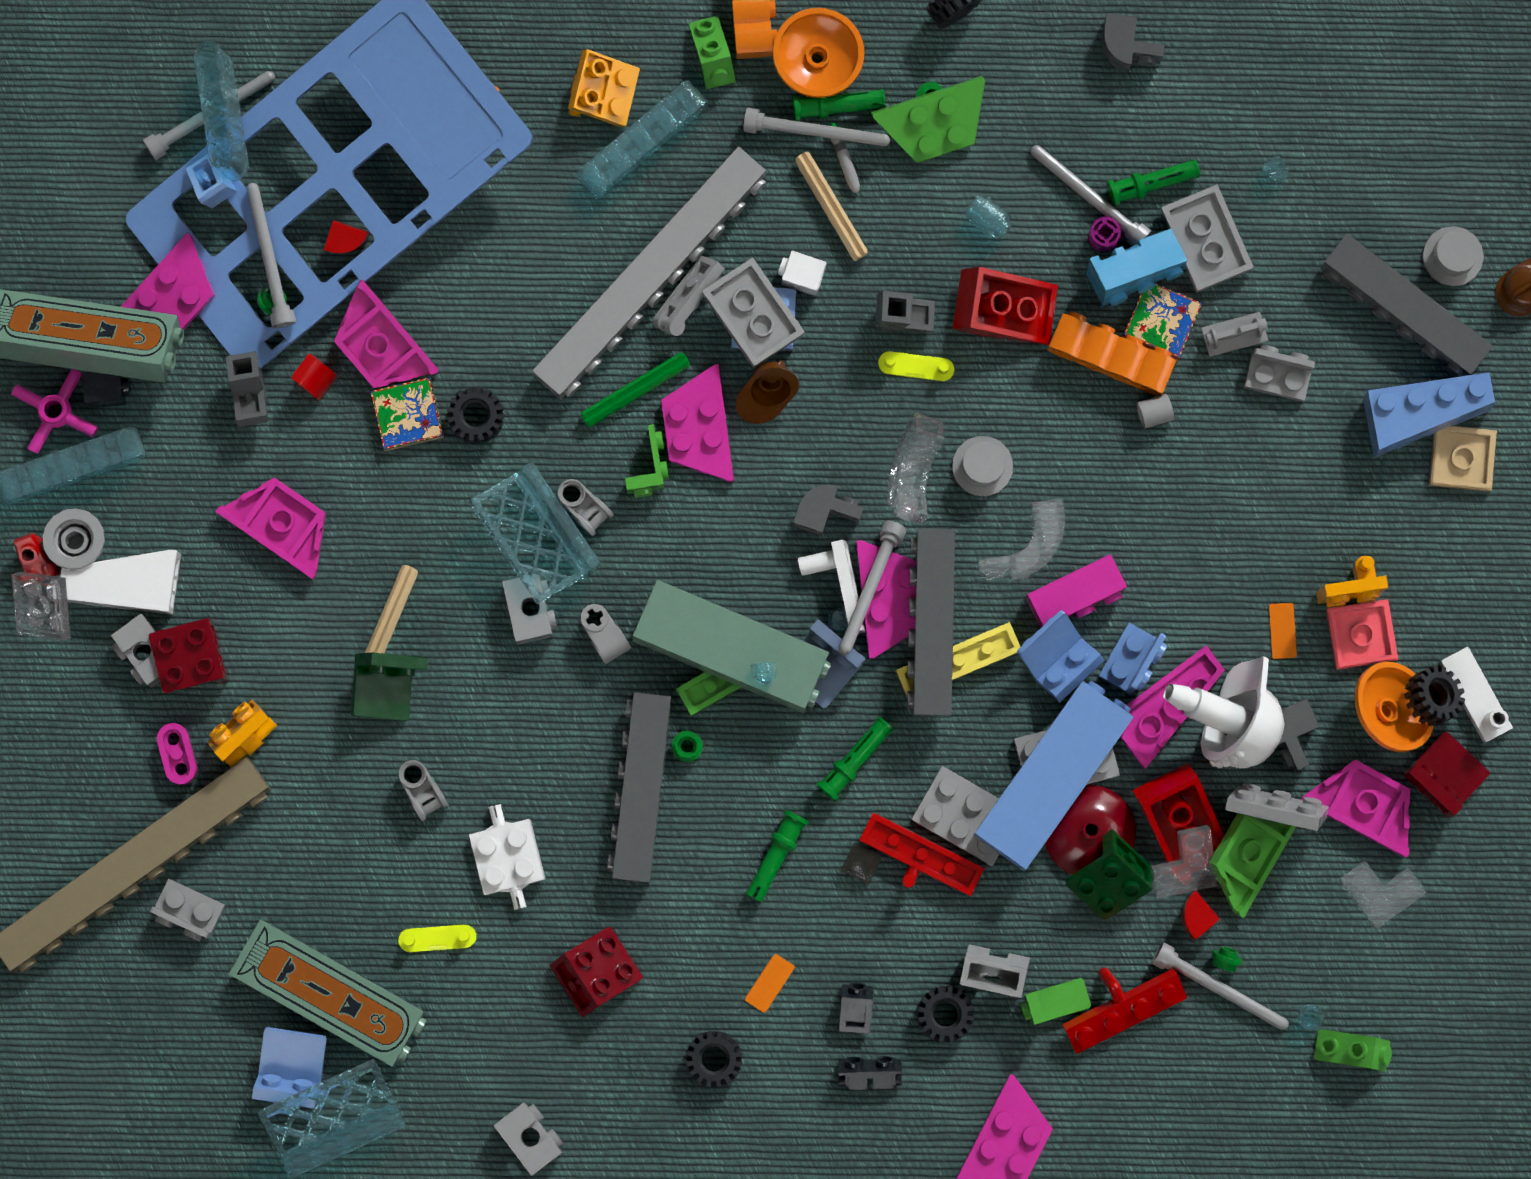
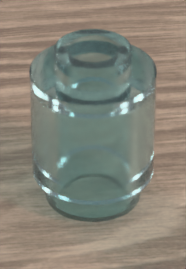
(988, 217)

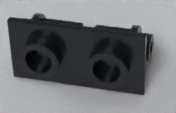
(884, 1070)

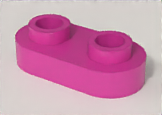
(177, 754)

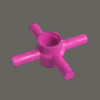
(45, 403)

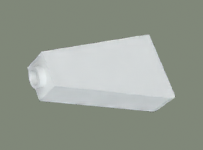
(128, 583)

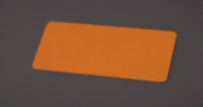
(1282, 630)
(769, 983)

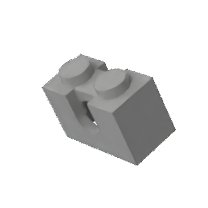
(528, 627)
(128, 640)
(981, 964)
(512, 1128)

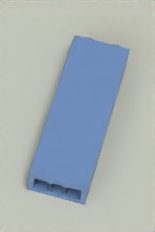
(1054, 774)

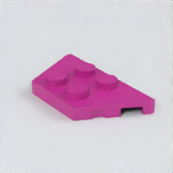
(175, 285)
(379, 342)
(698, 426)
(281, 523)
(888, 614)
(1368, 805)
(1009, 1138)

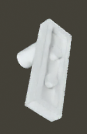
(832, 559)
(1480, 700)

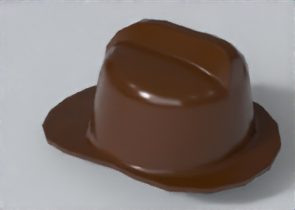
(1514, 290)
(766, 392)

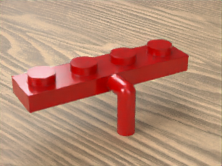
(920, 855)
(1123, 1009)

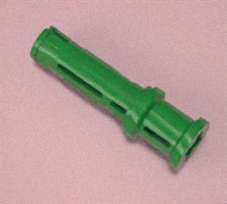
(821, 107)
(1139, 190)
(845, 769)
(783, 841)

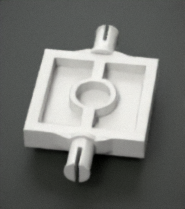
(507, 857)

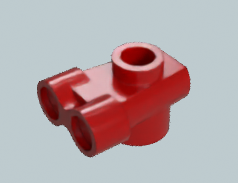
(37, 563)

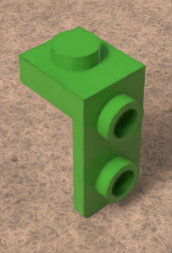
(712, 52)
(644, 484)
(1055, 1001)
(1353, 1050)

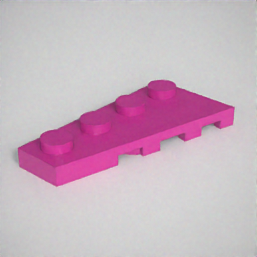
(1155, 717)

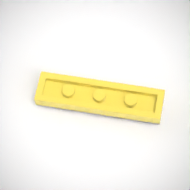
(975, 653)

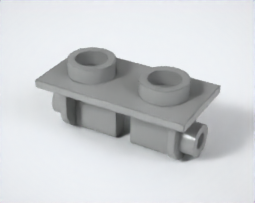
(1235, 334)

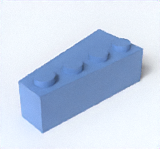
(1421, 409)

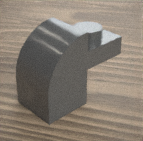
(1121, 48)
(901, 312)
(247, 388)
(821, 502)
(1298, 721)

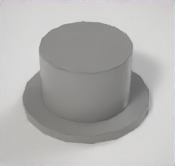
(1453, 256)
(982, 466)
(73, 539)

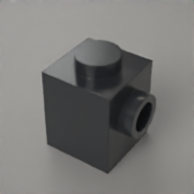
(105, 389)

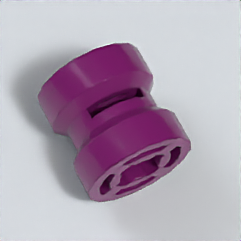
(1103, 240)

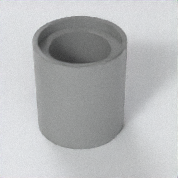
(1155, 411)

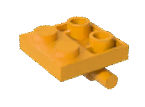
(603, 88)
(1365, 586)
(241, 734)

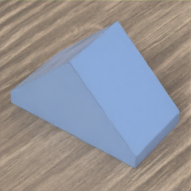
(209, 183)

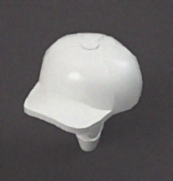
(1242, 711)

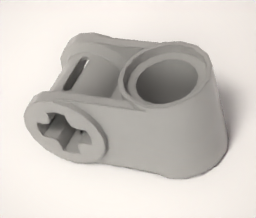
(584, 507)
(607, 637)
(422, 791)

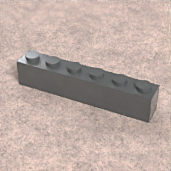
(1406, 307)
(932, 623)
(641, 788)

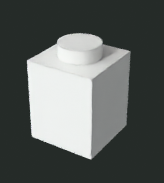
(802, 272)

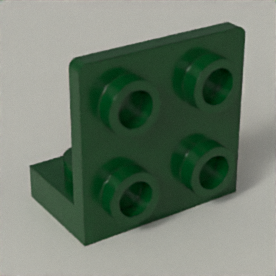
(384, 685)
(1112, 879)

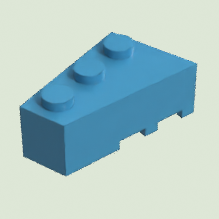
(1136, 268)

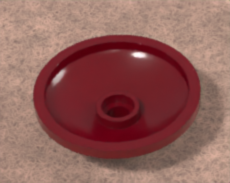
(1096, 805)

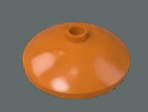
(822, 34)
(1384, 710)

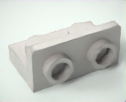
(1279, 373)
(187, 909)

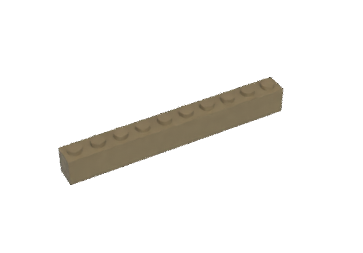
(132, 864)

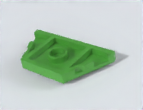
(936, 120)
(1248, 857)

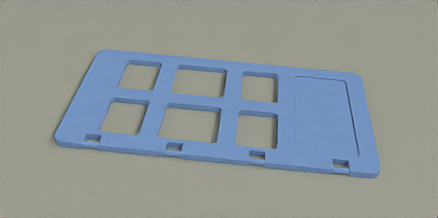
(421, 100)

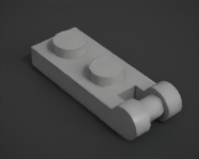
(687, 296)

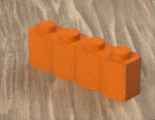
(753, 28)
(1112, 355)

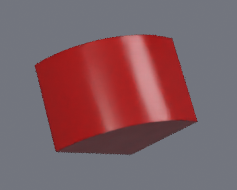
(345, 238)
(313, 377)
(1197, 915)

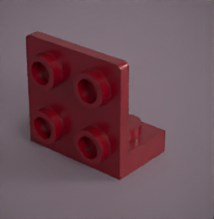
(188, 655)
(1447, 774)
(596, 971)

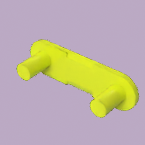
(916, 366)
(437, 938)

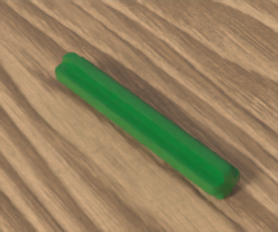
(635, 389)

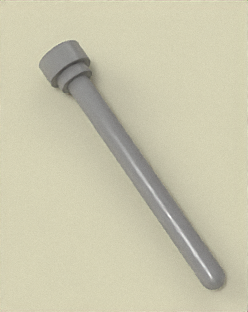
(756, 121)
(160, 143)
(1133, 231)
(281, 313)
(891, 535)
(1167, 958)

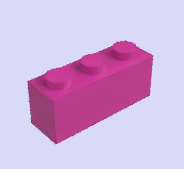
(1078, 591)

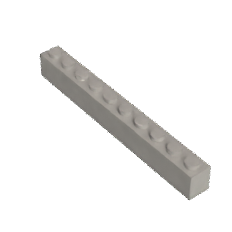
(649, 273)

